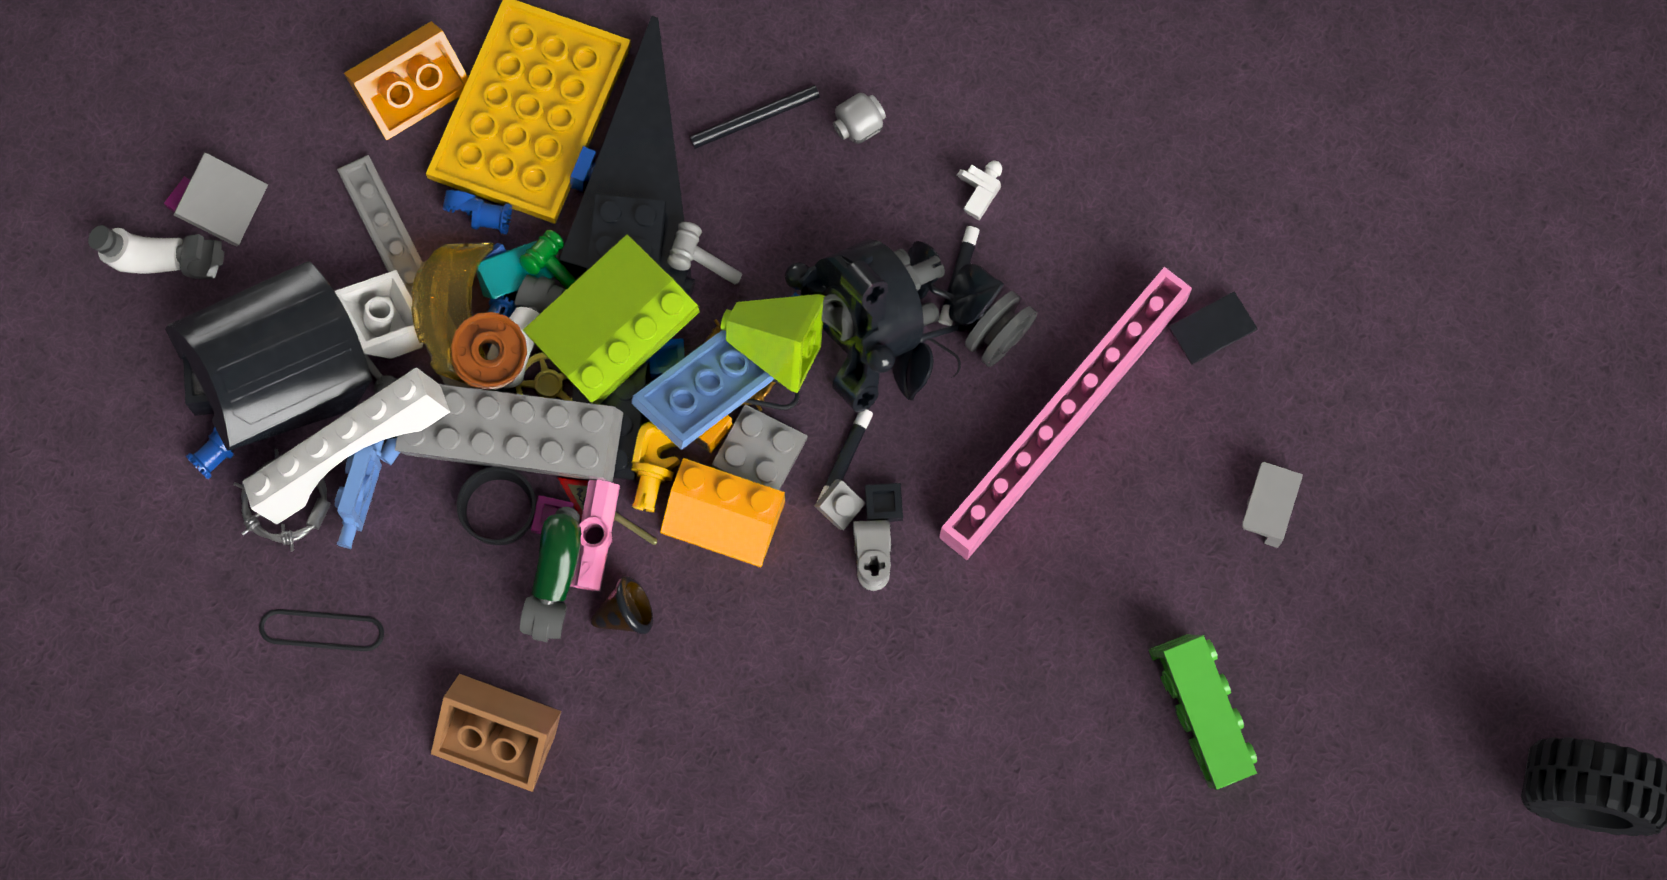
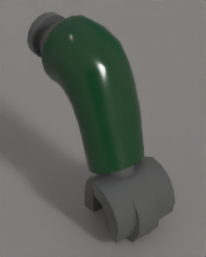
(556, 565)

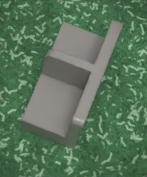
(1271, 502)

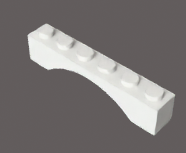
(396, 410)

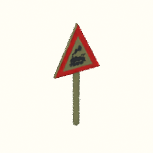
(577, 490)

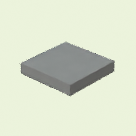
(220, 199)

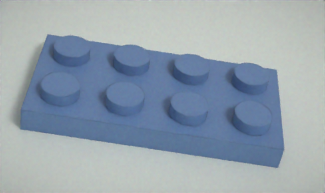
(700, 390)

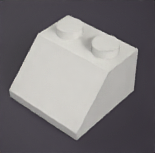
(381, 315)

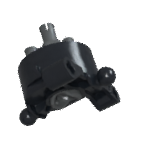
(869, 310)

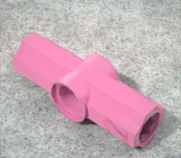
(597, 512)

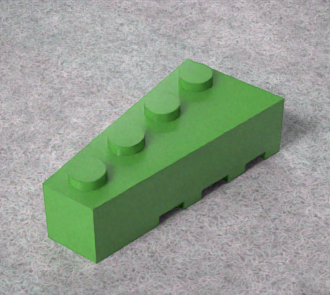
(1206, 709)

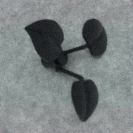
(971, 299)

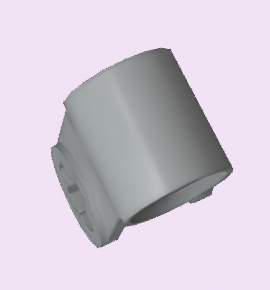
(872, 548)

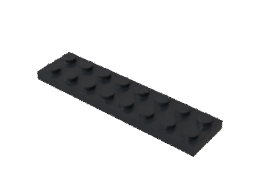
(644, 223)

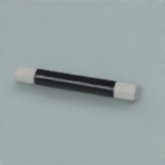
(964, 257)
(848, 449)

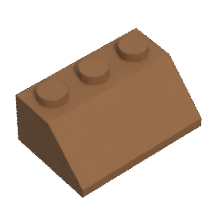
(495, 732)

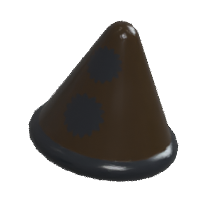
(625, 608)

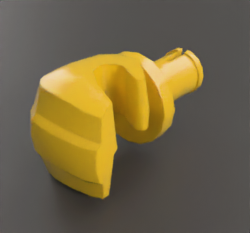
(650, 466)

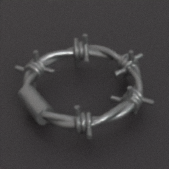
(285, 537)

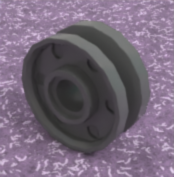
(1000, 328)

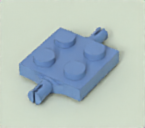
(356, 496)

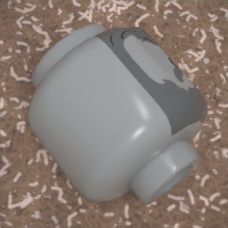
(859, 118)

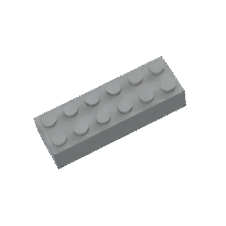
(521, 434)

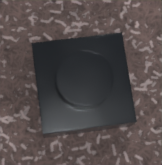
(884, 502)

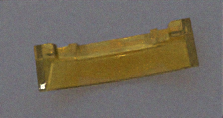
(444, 299)

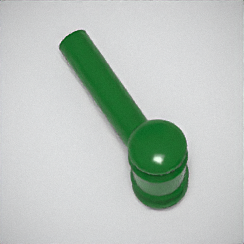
(542, 256)

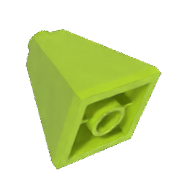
(778, 335)

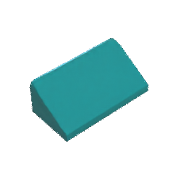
(504, 273)

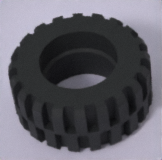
(1596, 786)

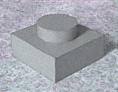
(839, 504)

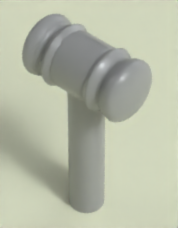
(686, 250)

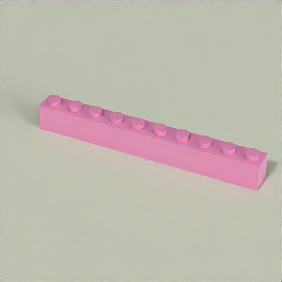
(1064, 414)

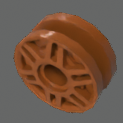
(491, 329)

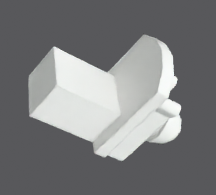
(986, 187)

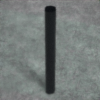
(754, 116)

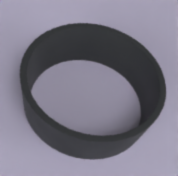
(482, 477)

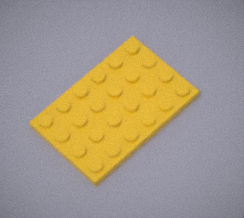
(528, 109)

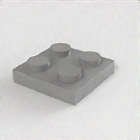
(760, 449)

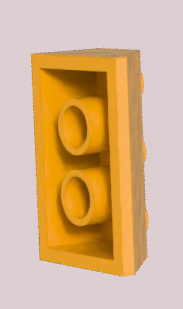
(408, 80)
(722, 512)

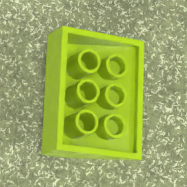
(611, 320)

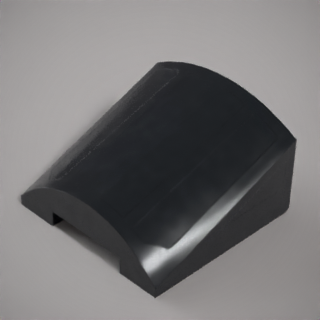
(274, 356)

